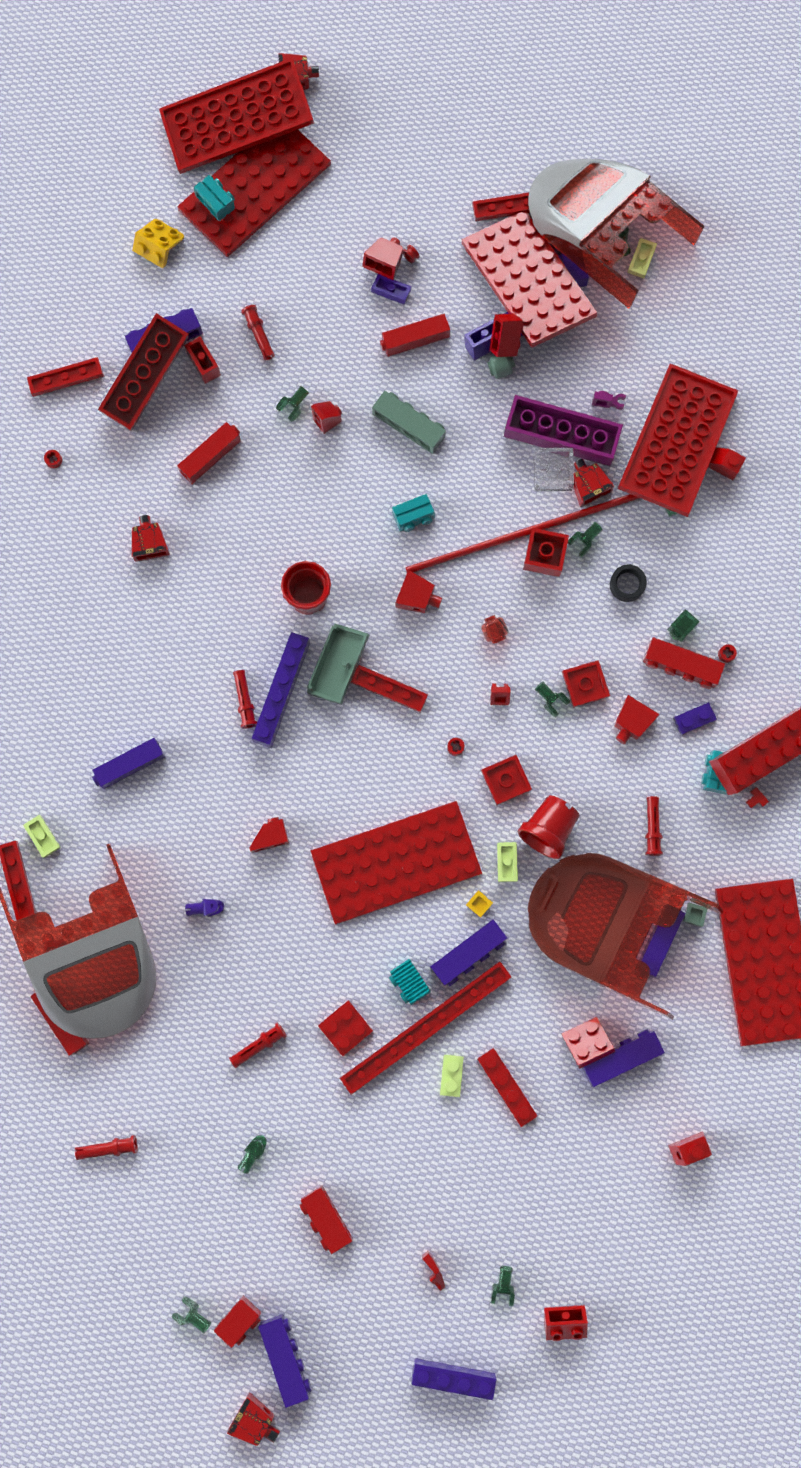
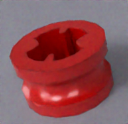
(410, 254)
(51, 453)
(731, 649)
(450, 748)

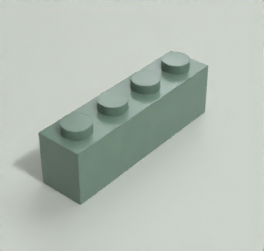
(408, 421)

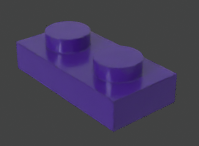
(391, 289)
(694, 718)

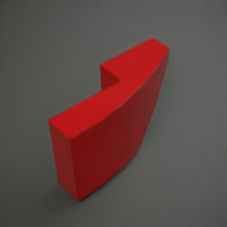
(436, 1278)

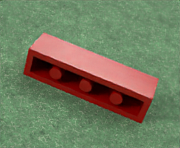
(683, 663)

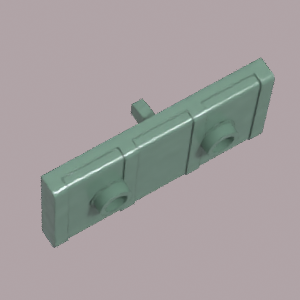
(337, 663)

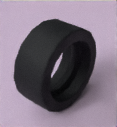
(629, 568)

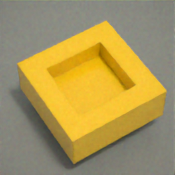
(479, 903)

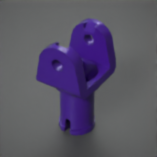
(207, 907)

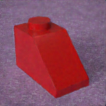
(326, 415)
(726, 462)
(270, 835)

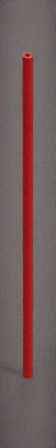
(520, 533)

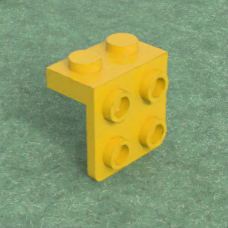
(155, 241)

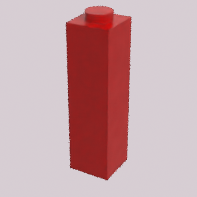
(415, 335)
(209, 452)
(70, 1042)

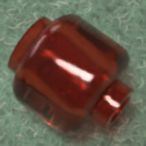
(494, 629)

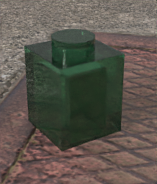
(682, 626)

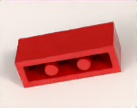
(325, 1220)

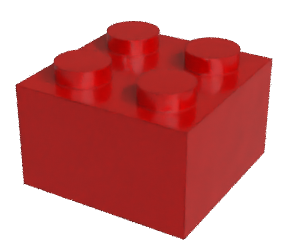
(546, 552)

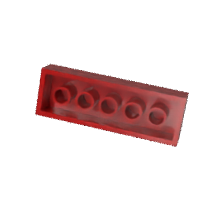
(143, 372)
(759, 753)

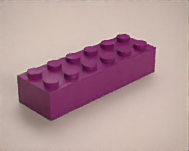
(563, 428)

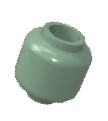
(501, 366)

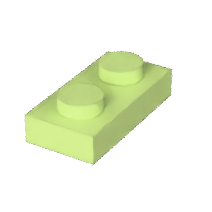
(642, 258)
(41, 836)
(507, 862)
(451, 1075)

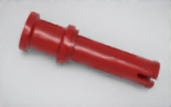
(255, 325)
(246, 708)
(653, 836)
(266, 1039)
(115, 1147)

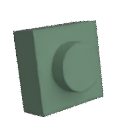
(695, 914)

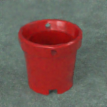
(306, 587)
(549, 827)

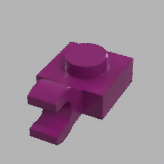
(606, 400)

